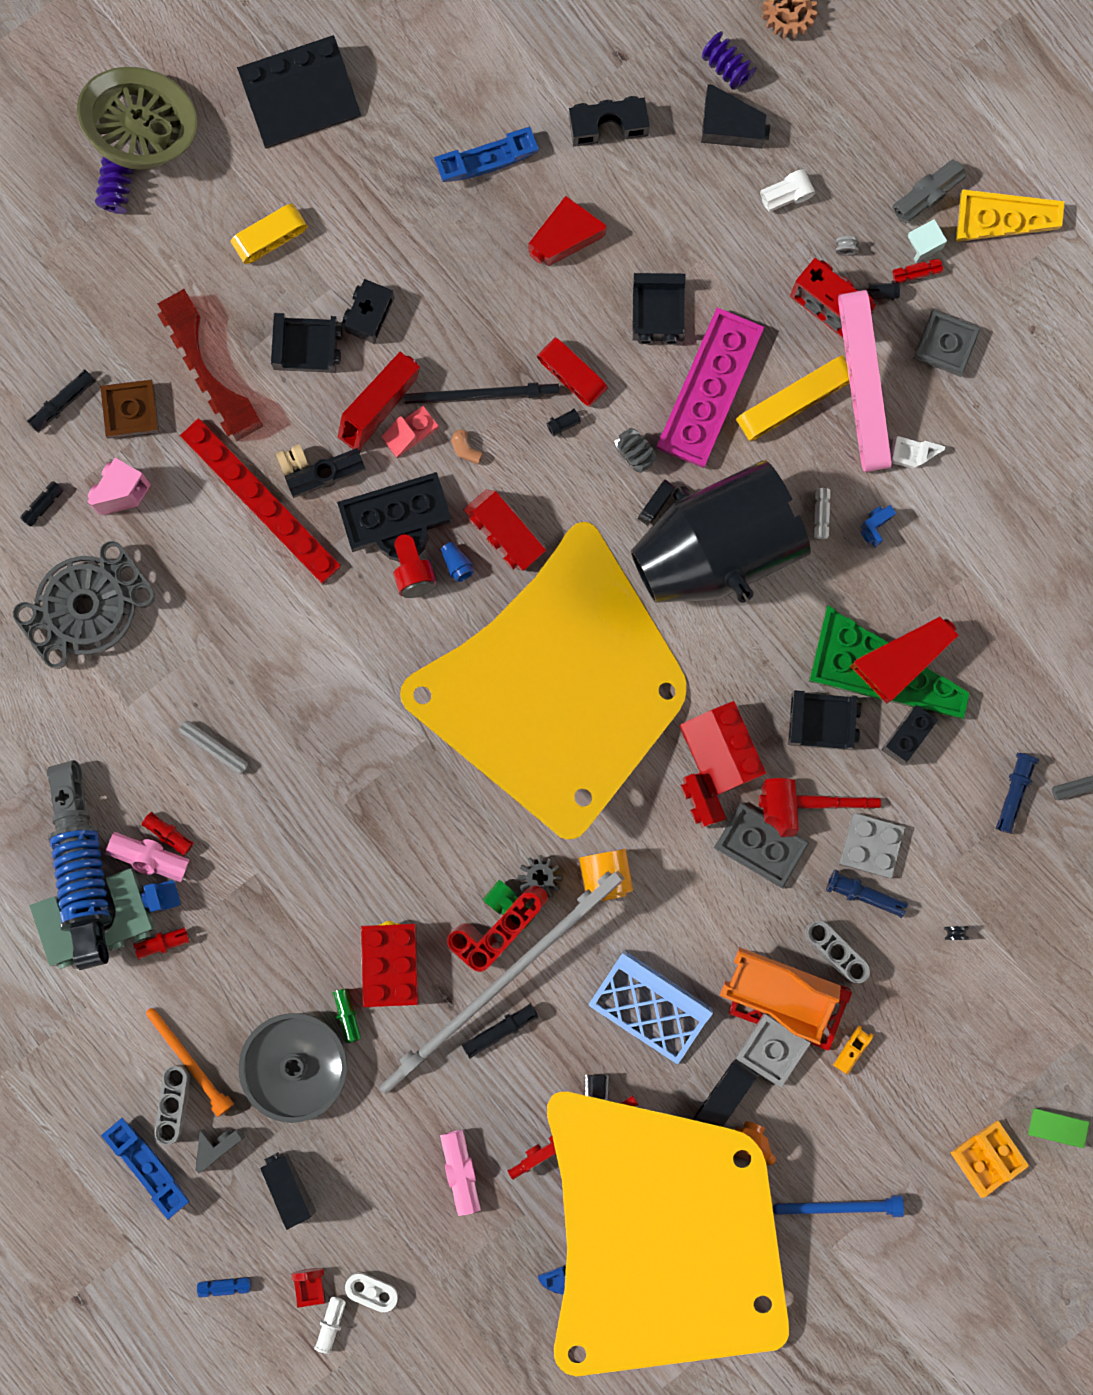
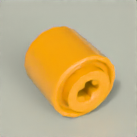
(596, 865)

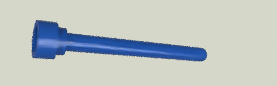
(892, 1206)

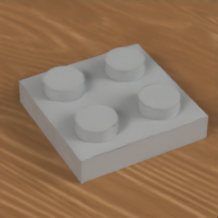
(871, 845)
(772, 1050)

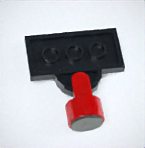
(399, 524)

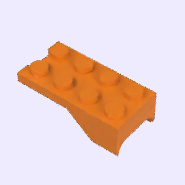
(787, 994)

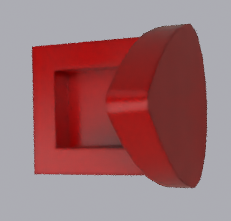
(309, 1287)

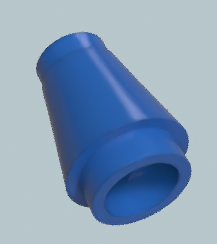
(457, 563)

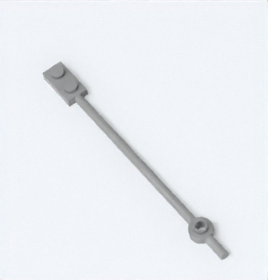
(587, 901)

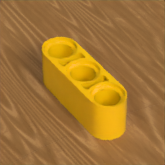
(269, 233)

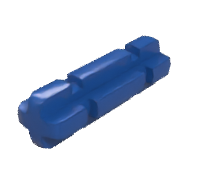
(223, 1287)

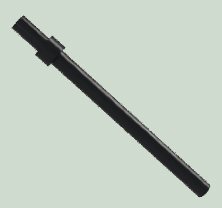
(532, 390)

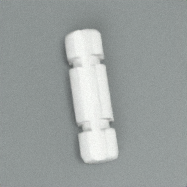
(822, 513)

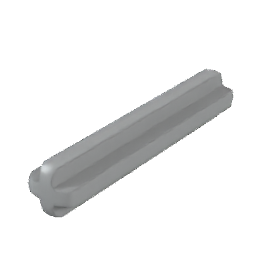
(213, 747)

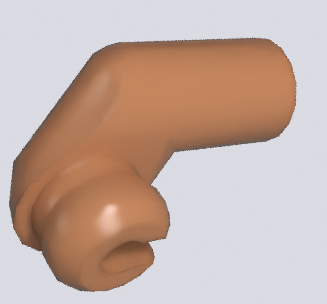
(462, 447)

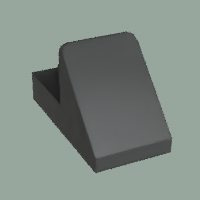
(209, 1152)

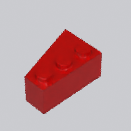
(504, 530)

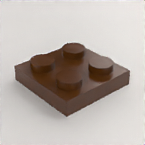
(129, 409)

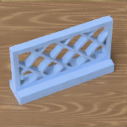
(665, 988)

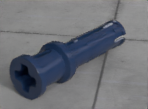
(1020, 780)
(854, 890)

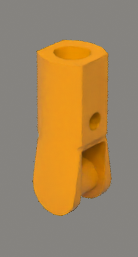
(850, 1054)

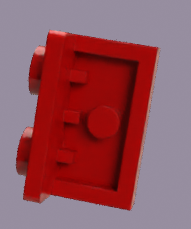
(705, 809)

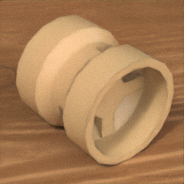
(286, 459)

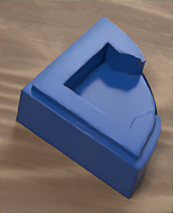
(554, 1280)

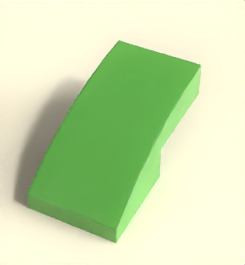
(1058, 1128)

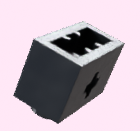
(368, 325)
(909, 735)

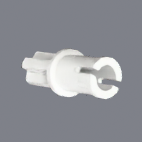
(330, 1325)

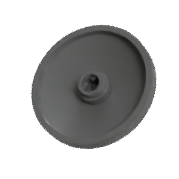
(293, 1067)

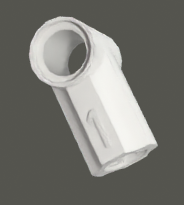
(794, 188)

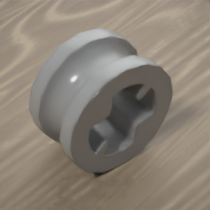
(847, 245)

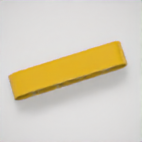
(794, 399)

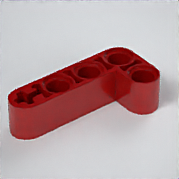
(504, 926)

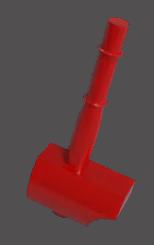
(781, 804)

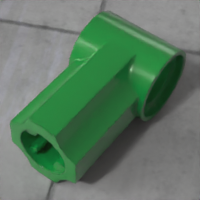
(501, 899)

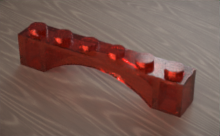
(235, 409)

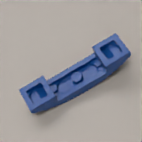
(488, 157)
(146, 1167)

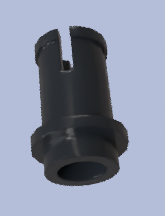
(886, 290)
(563, 422)

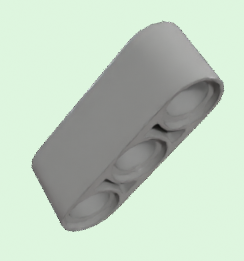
(849, 956)
(165, 1116)

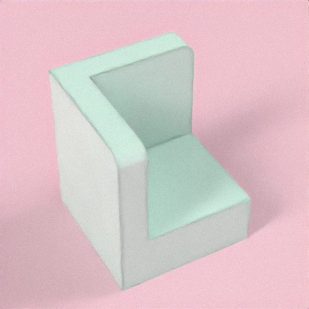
(927, 240)

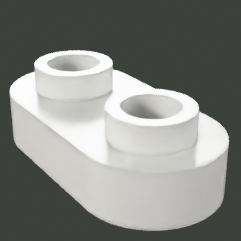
(371, 1292)

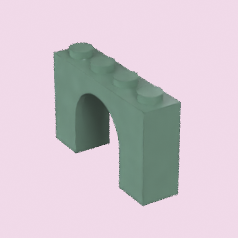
(130, 920)

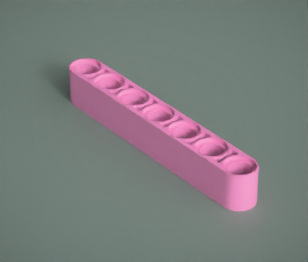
(864, 380)

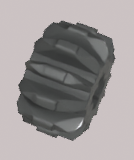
(635, 450)
(546, 871)

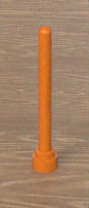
(219, 1101)

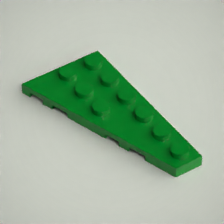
(844, 642)

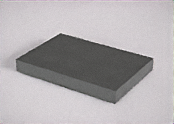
(759, 846)

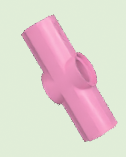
(147, 856)
(460, 1172)

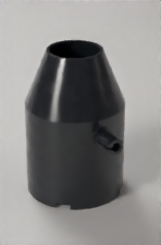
(721, 538)

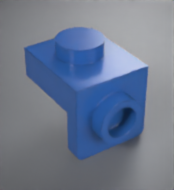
(877, 518)
(161, 896)

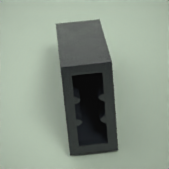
(732, 121)
(287, 1190)

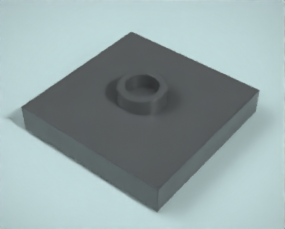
(946, 343)

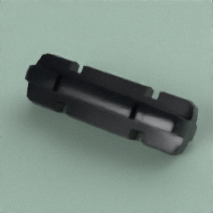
(41, 503)

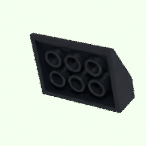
(299, 91)

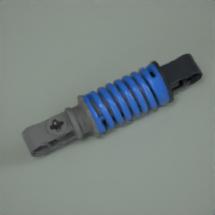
(78, 867)

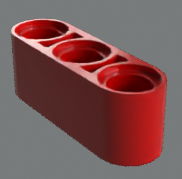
(572, 371)

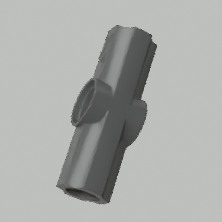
(929, 191)

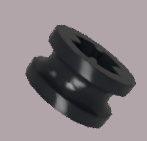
(956, 933)

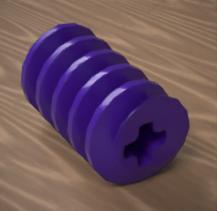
(726, 62)
(112, 187)

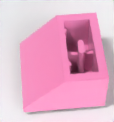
(118, 489)

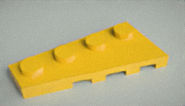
(999, 215)

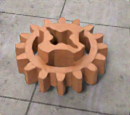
(786, 14)

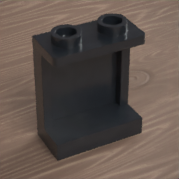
(658, 307)
(305, 344)
(823, 721)

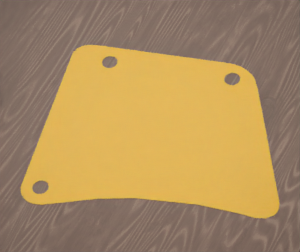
(557, 687)
(661, 1239)

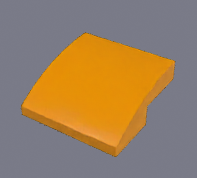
(989, 1159)

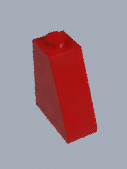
(565, 233)

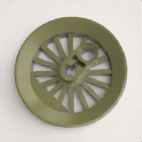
(103, 113)

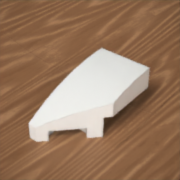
(912, 453)

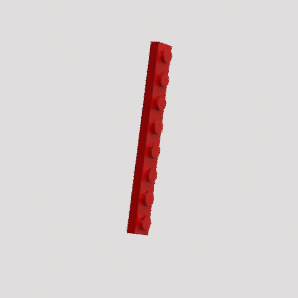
(260, 501)

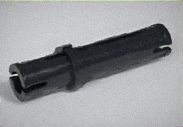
(58, 403)
(504, 1028)

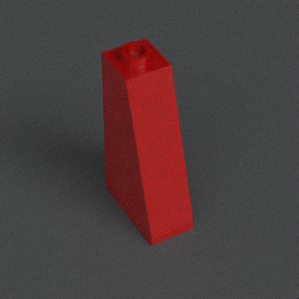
(377, 401)
(901, 660)

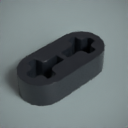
(656, 502)

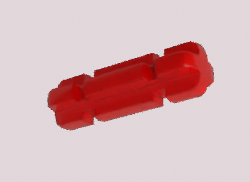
(917, 271)

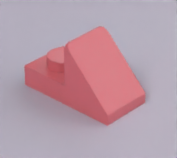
(409, 431)

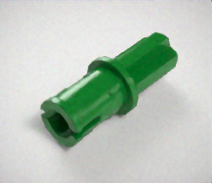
(347, 1015)

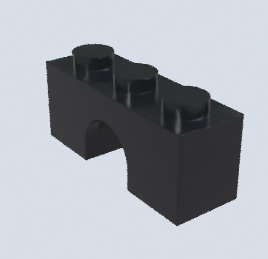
(628, 114)

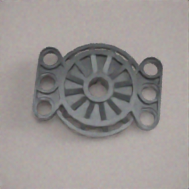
(61, 601)

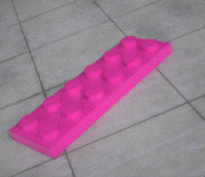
(710, 387)

